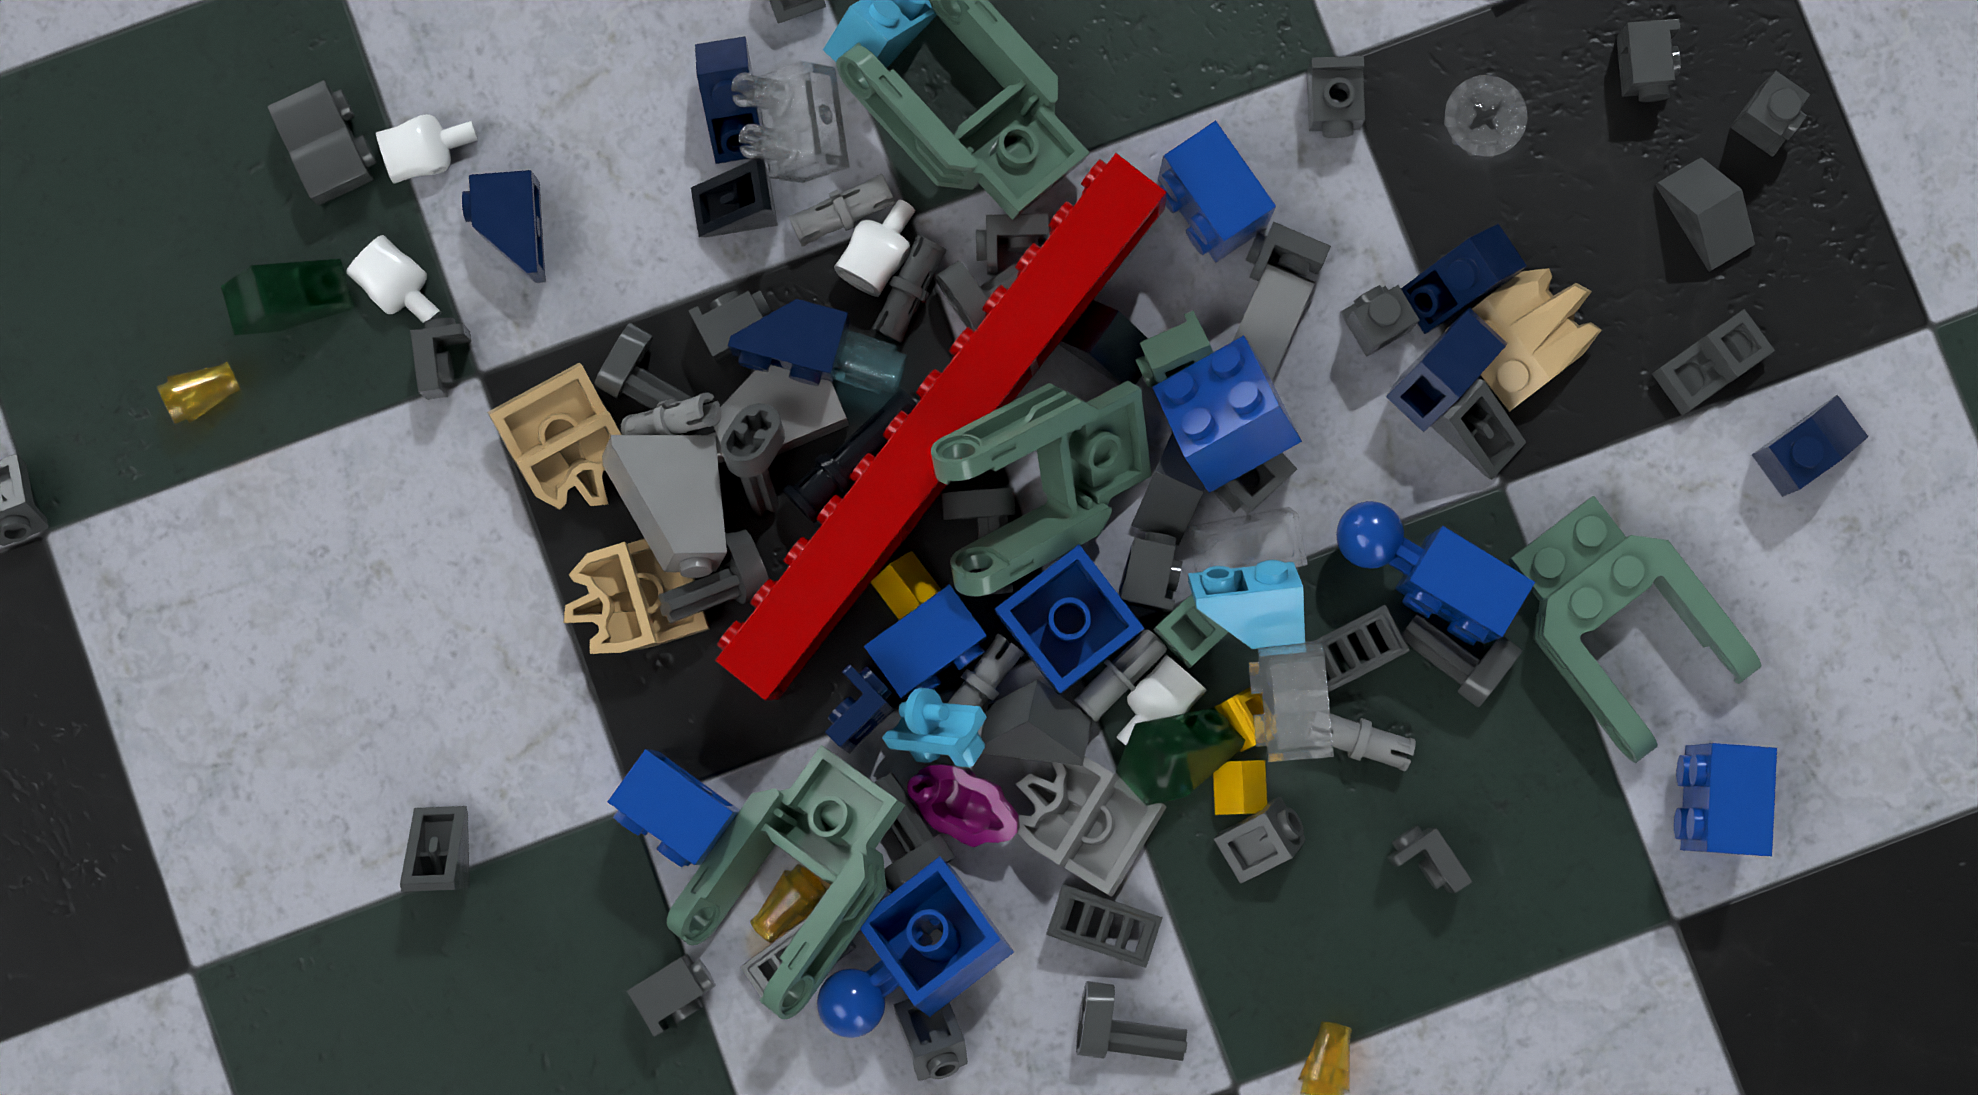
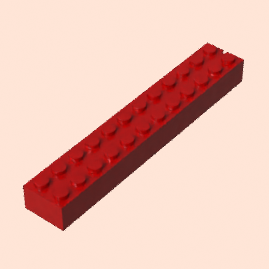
(984, 375)

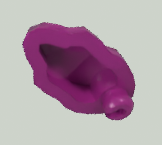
(963, 805)

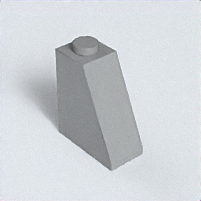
(804, 409)
(672, 496)

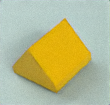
(905, 585)
(1240, 714)
(1240, 787)

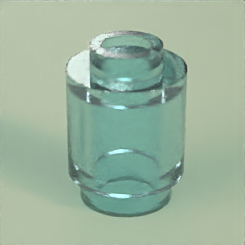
(870, 364)

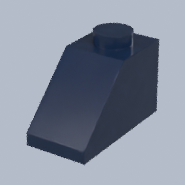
(509, 217)
(1810, 446)

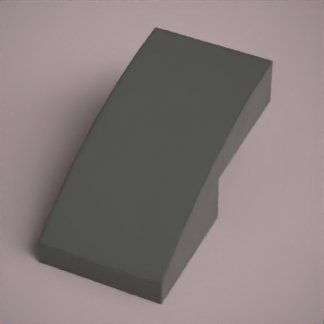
(1713, 362)

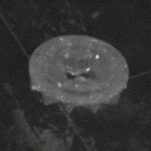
(1486, 93)

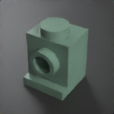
(1173, 350)
(1189, 632)

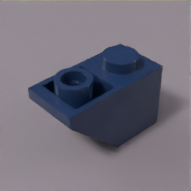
(715, 70)
(1463, 277)
(795, 338)
(1446, 370)

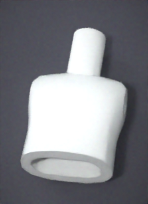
(421, 146)
(876, 251)
(392, 279)
(1162, 694)

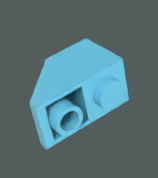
(880, 27)
(1253, 603)

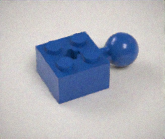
(1438, 577)
(900, 932)

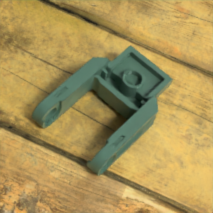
(1008, 145)
(1083, 459)
(1587, 575)
(832, 828)

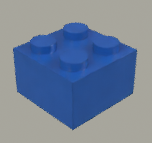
(1214, 192)
(1226, 414)
(1069, 619)
(1726, 799)
(672, 807)

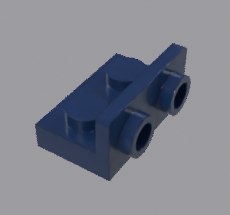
(857, 719)

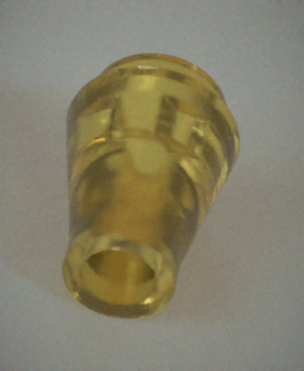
(197, 391)
(788, 903)
(1328, 1062)

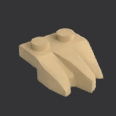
(1538, 333)
(558, 436)
(625, 599)

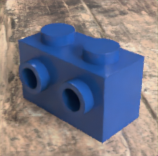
(927, 643)

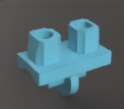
(937, 728)

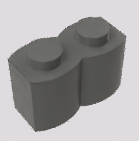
(322, 143)

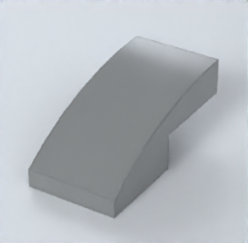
(1274, 314)

